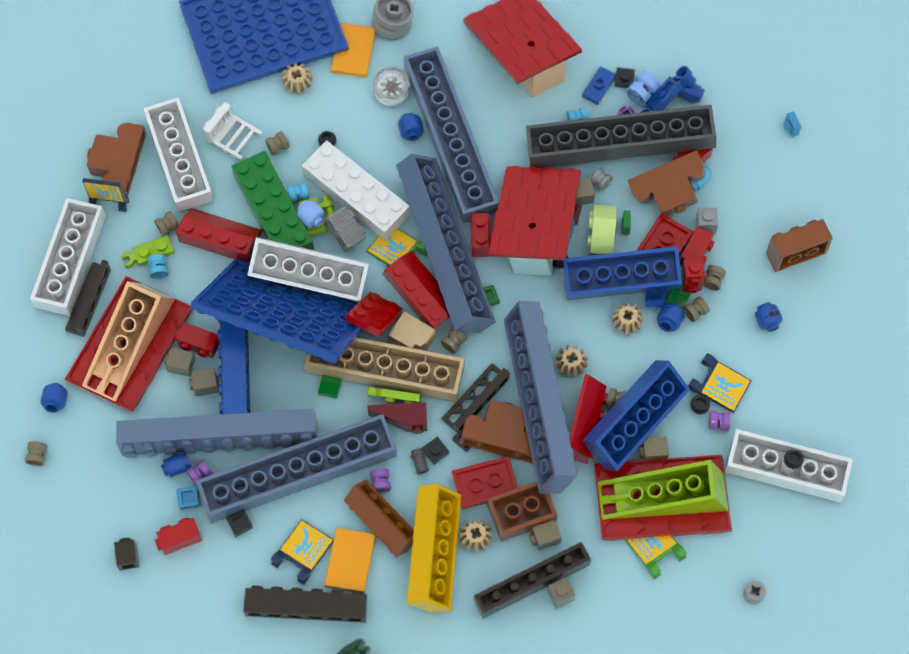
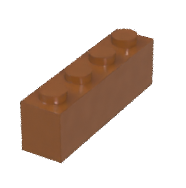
(380, 518)

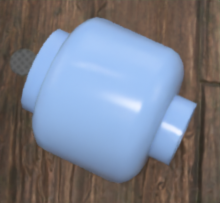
(311, 214)

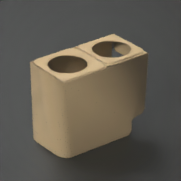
(411, 333)

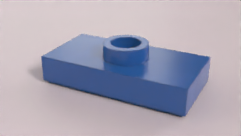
(599, 85)

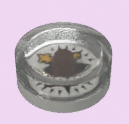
(391, 86)

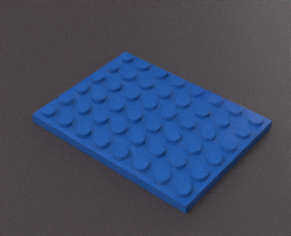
(259, 37)
(280, 312)

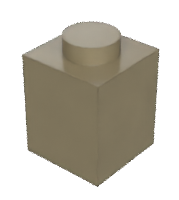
(585, 192)
(179, 361)
(204, 382)
(654, 448)
(545, 535)
(561, 593)

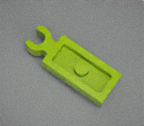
(142, 252)
(392, 395)

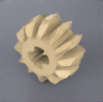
(297, 78)
(630, 312)
(563, 361)
(483, 539)

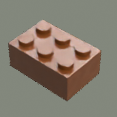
(798, 245)
(520, 510)

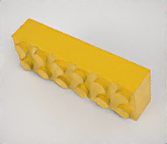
(434, 548)

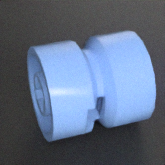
(643, 88)

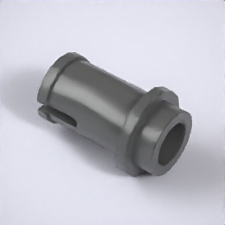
(419, 460)

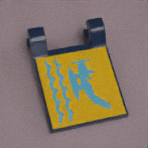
(105, 191)
(721, 384)
(304, 549)

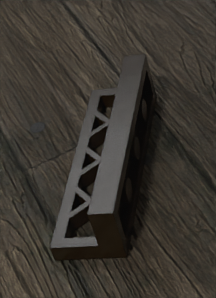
(88, 298)
(479, 401)

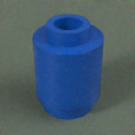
(692, 93)
(175, 465)

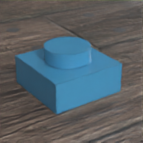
(792, 124)
(188, 497)

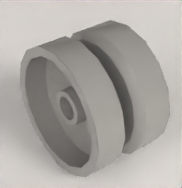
(392, 18)

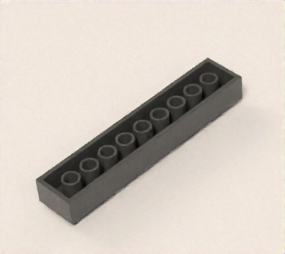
(621, 136)

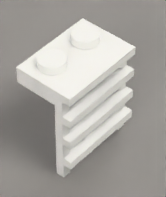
(220, 127)

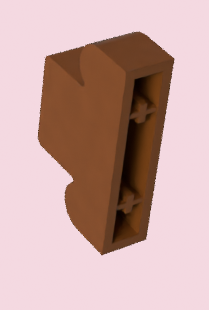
(117, 157)
(670, 184)
(499, 432)

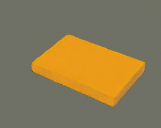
(356, 59)
(350, 560)

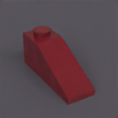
(406, 416)

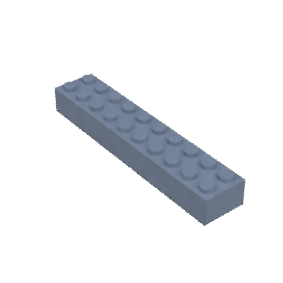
(450, 133)
(445, 244)
(540, 398)
(215, 432)
(296, 468)

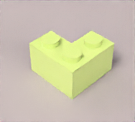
(603, 225)

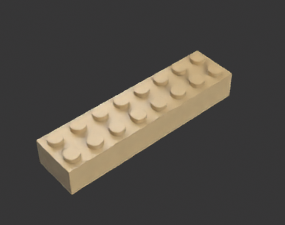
(394, 369)

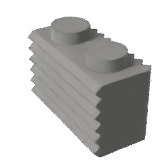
(345, 228)

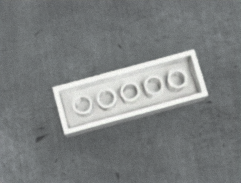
(178, 154)
(356, 190)
(68, 257)
(308, 269)
(762, 461)

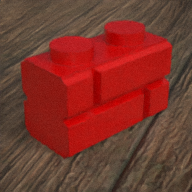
(480, 234)

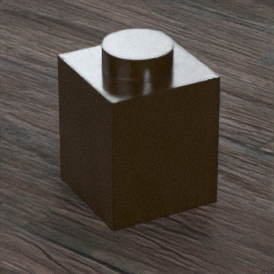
(126, 554)

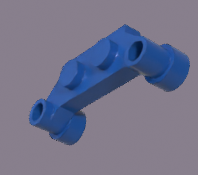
(670, 89)

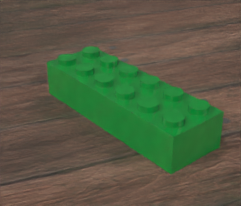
(270, 201)

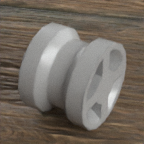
(601, 179)
(751, 595)

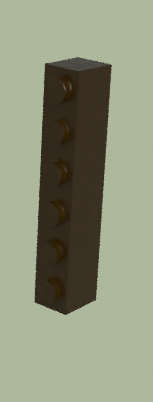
(532, 580)
(305, 604)

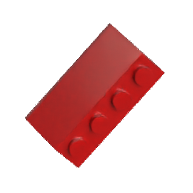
(217, 235)
(418, 289)
(587, 416)

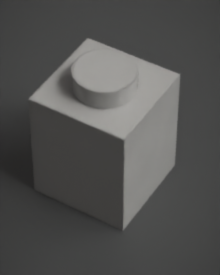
(707, 219)

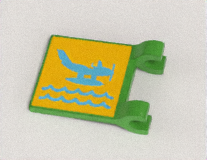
(395, 247)
(653, 549)

